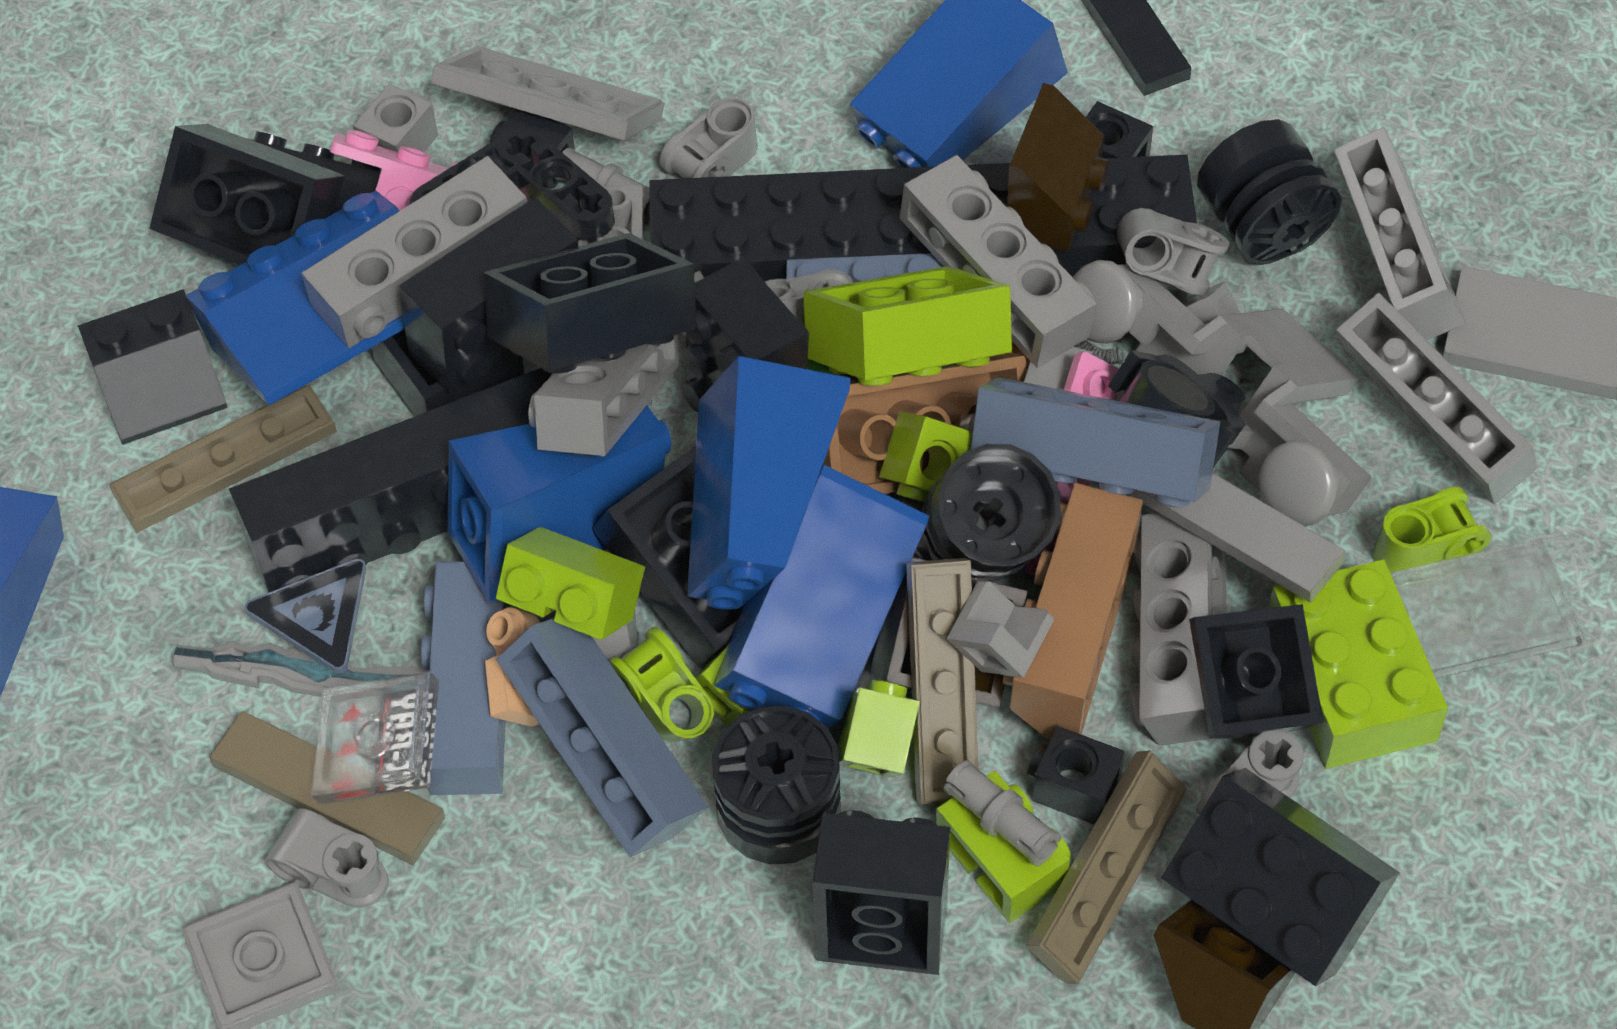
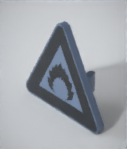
(316, 613)

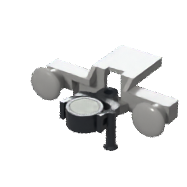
(1182, 372)

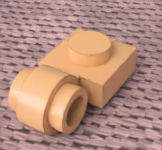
(504, 699)

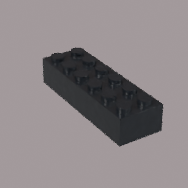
(370, 492)

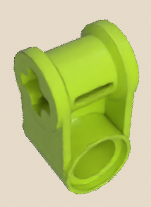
(1434, 528)
(663, 682)

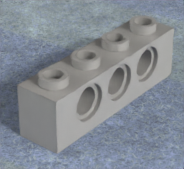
(978, 234)
(1399, 234)
(403, 245)
(1437, 398)
(599, 399)
(1169, 707)

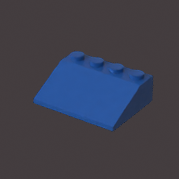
(262, 313)

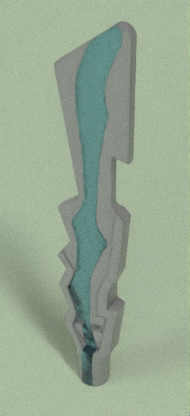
(274, 665)

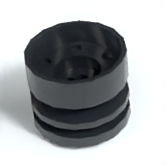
(1268, 191)
(1013, 490)
(770, 813)

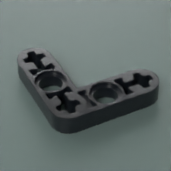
(511, 155)

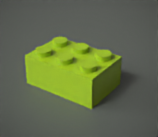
(908, 324)
(1367, 667)

